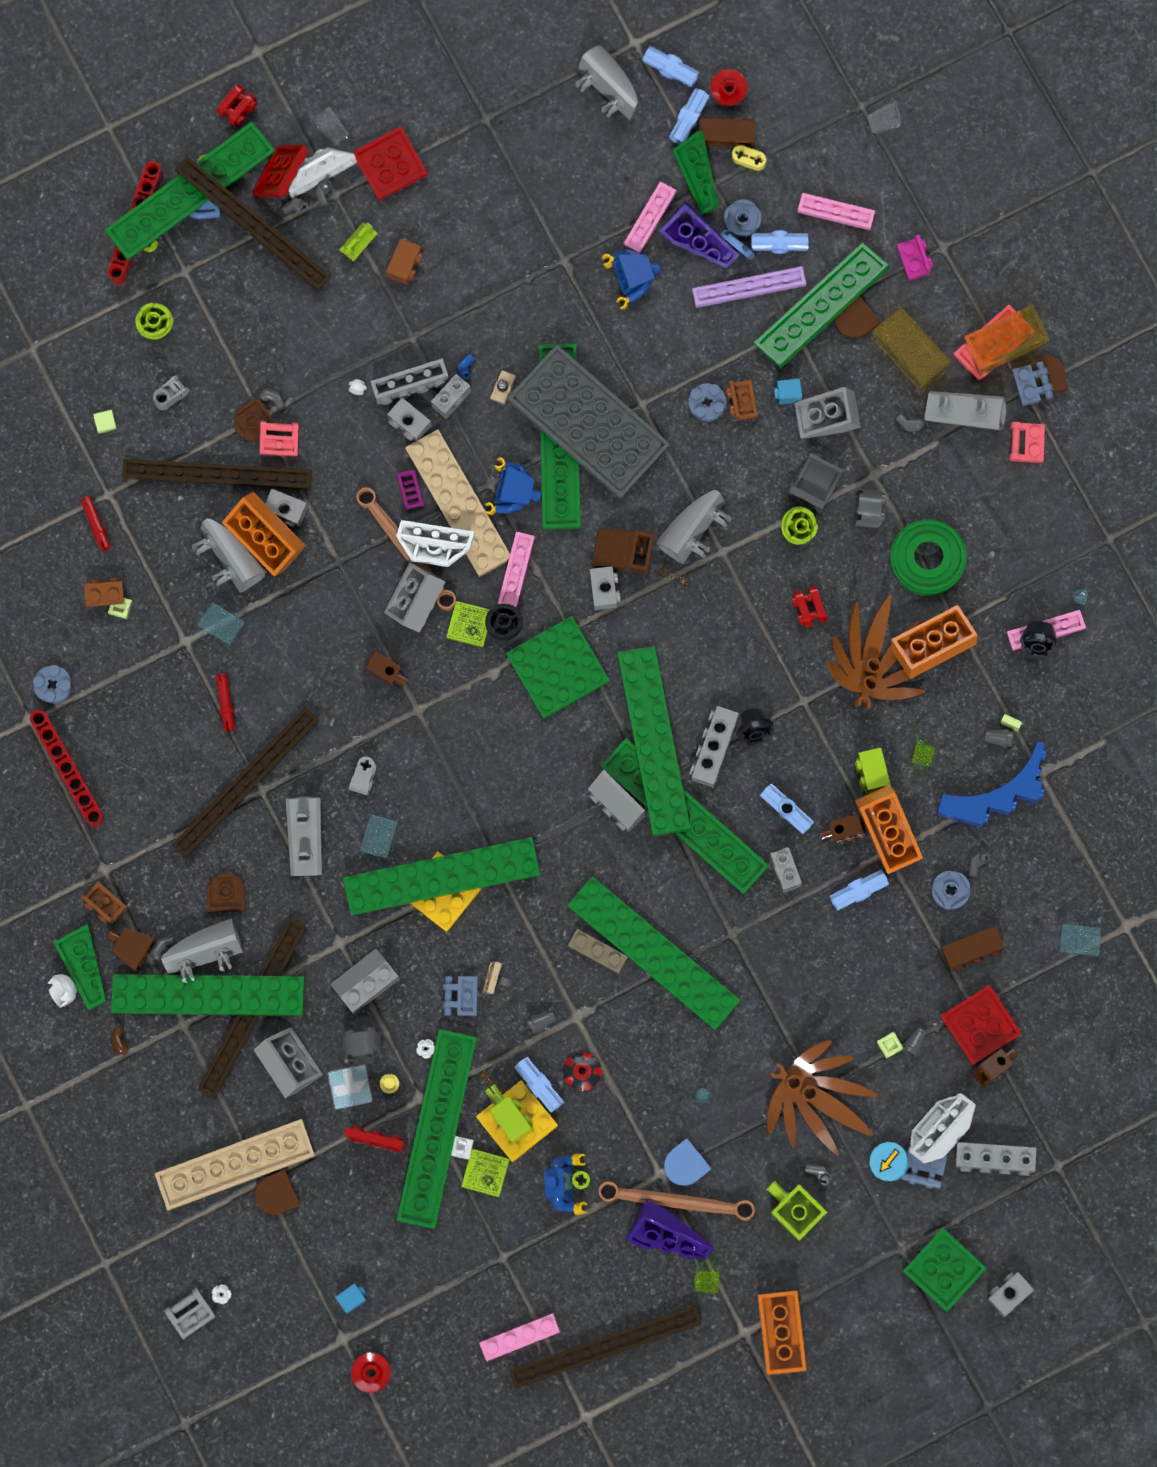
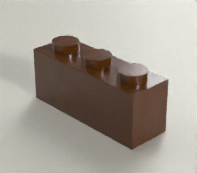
(728, 132)
(972, 949)

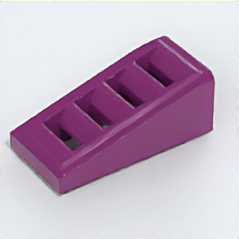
(401, 485)

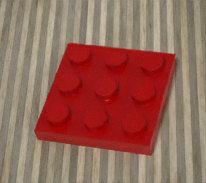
(390, 163)
(280, 171)
(980, 1025)
(375, 1139)

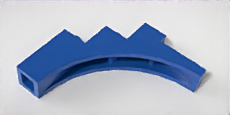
(973, 808)

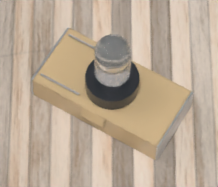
(503, 387)
(494, 978)

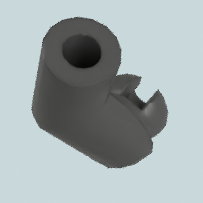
(321, 192)
(295, 204)
(269, 394)
(910, 425)
(977, 861)
(159, 945)
(820, 1172)

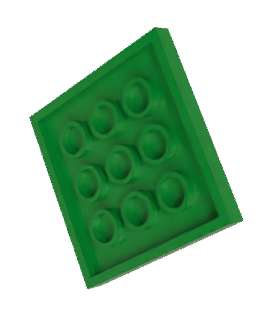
(557, 667)

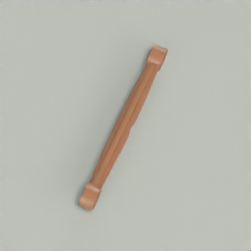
(391, 530)
(677, 1201)

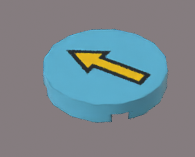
(889, 1161)

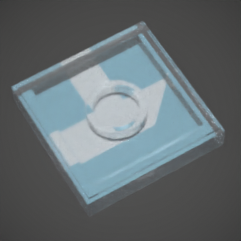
(350, 1087)

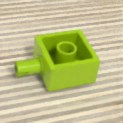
(872, 770)
(508, 1116)
(796, 1210)

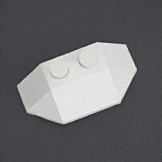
(319, 167)
(433, 543)
(941, 1128)

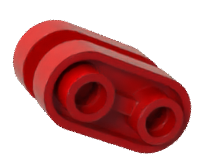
(237, 115)
(799, 600)

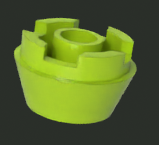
(154, 321)
(799, 525)

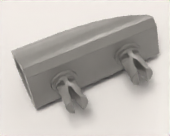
(609, 79)
(966, 410)
(688, 528)
(236, 559)
(304, 835)
(203, 947)

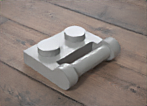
(192, 1319)

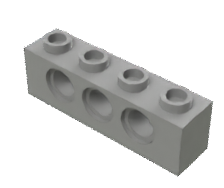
(708, 776)

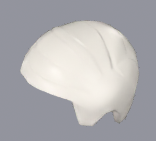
(62, 990)

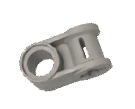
(171, 392)
(362, 780)

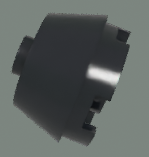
(504, 622)
(1039, 638)
(753, 726)

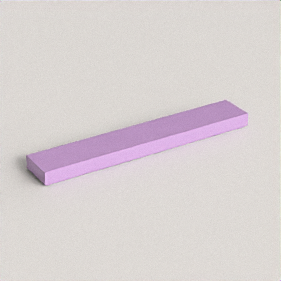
(749, 287)

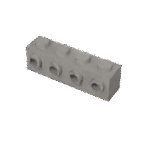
(410, 381)
(995, 1157)

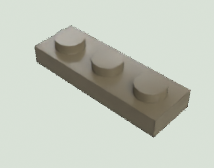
(597, 951)

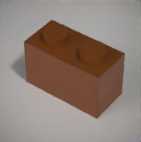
(404, 262)

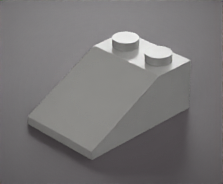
(827, 413)

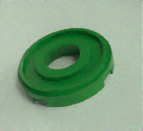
(928, 581)

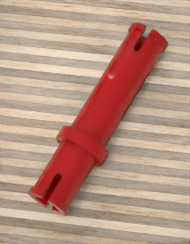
(98, 530)
(225, 702)

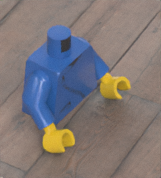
(633, 273)
(513, 489)
(559, 1184)

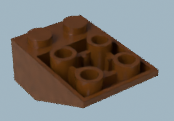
(624, 550)

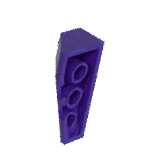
(693, 232)
(662, 1230)

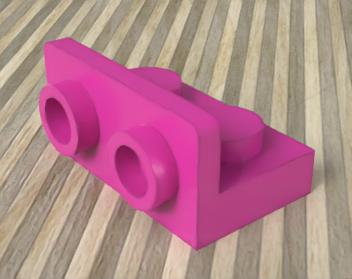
(914, 258)

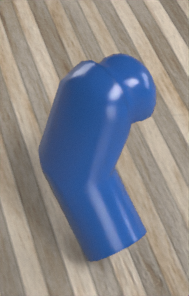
(463, 367)

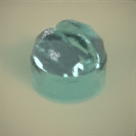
(1080, 596)
(702, 1096)

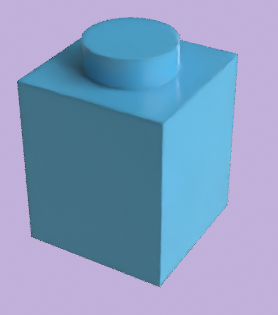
(788, 391)
(352, 1298)

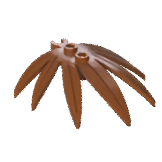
(867, 672)
(801, 1086)

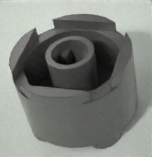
(868, 508)
(361, 1046)

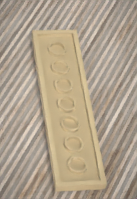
(458, 501)
(234, 1164)

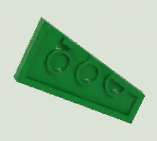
(696, 169)
(81, 962)

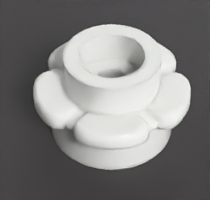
(357, 387)
(425, 1053)
(216, 1294)

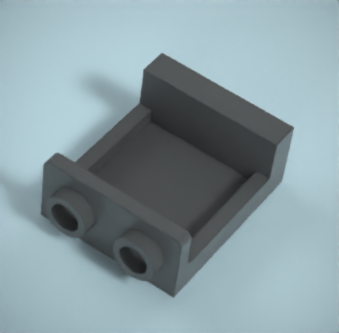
(816, 482)

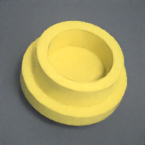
(389, 1083)

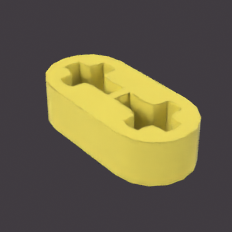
(747, 162)

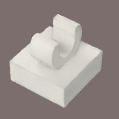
(462, 1147)

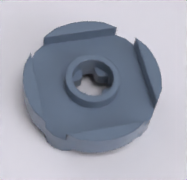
(739, 208)
(699, 395)
(52, 695)
(951, 879)

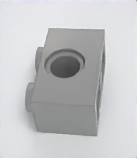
(451, 396)
(405, 410)
(297, 511)
(602, 599)
(785, 870)
(1020, 1287)

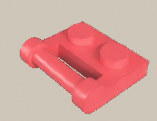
(1033, 442)
(278, 444)

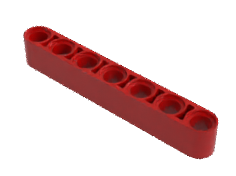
(140, 196)
(62, 760)

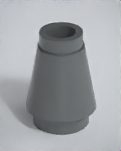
(1000, 737)
(538, 1022)
(914, 1043)

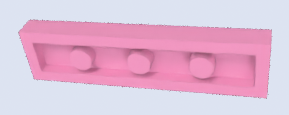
(836, 211)
(649, 218)
(516, 569)
(1063, 625)
(519, 1337)

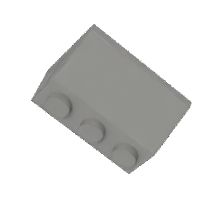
(414, 597)
(616, 802)
(365, 981)
(288, 1062)

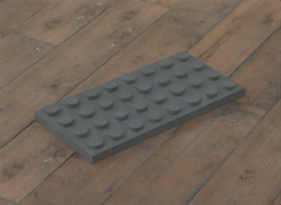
(588, 421)

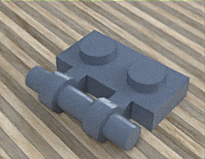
(1026, 383)
(467, 996)
(932, 1167)

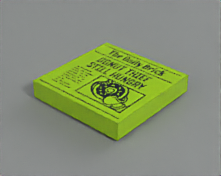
(468, 624)
(485, 1173)

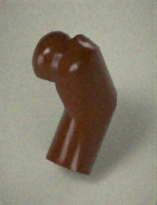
(117, 1043)

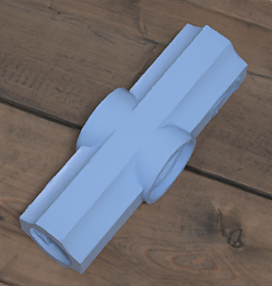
(670, 66)
(689, 116)
(779, 242)
(777, 800)
(859, 890)
(539, 1084)

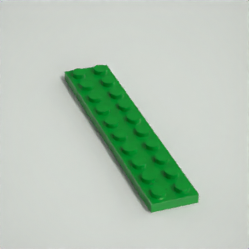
(180, 199)
(559, 473)
(653, 741)
(707, 834)
(441, 876)
(653, 953)
(208, 995)
(436, 1129)

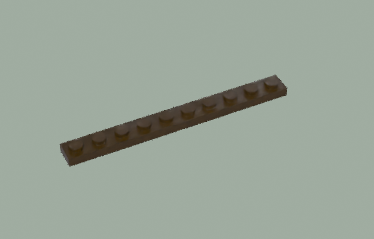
(252, 223)
(217, 474)
(245, 782)
(244, 1024)
(605, 1347)

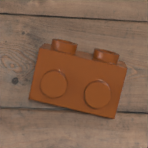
(743, 400)
(104, 593)
(104, 903)

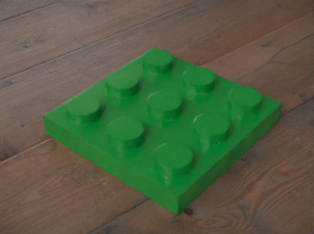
(944, 1270)

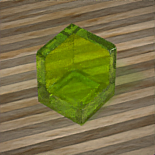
(923, 754)
(706, 1281)

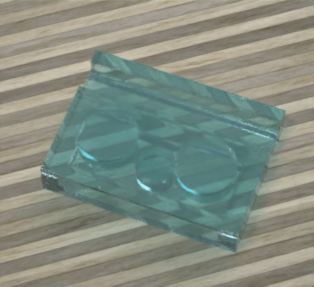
(221, 624)
(379, 836)
(1080, 940)

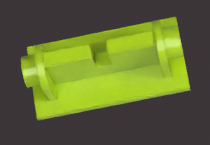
(358, 241)

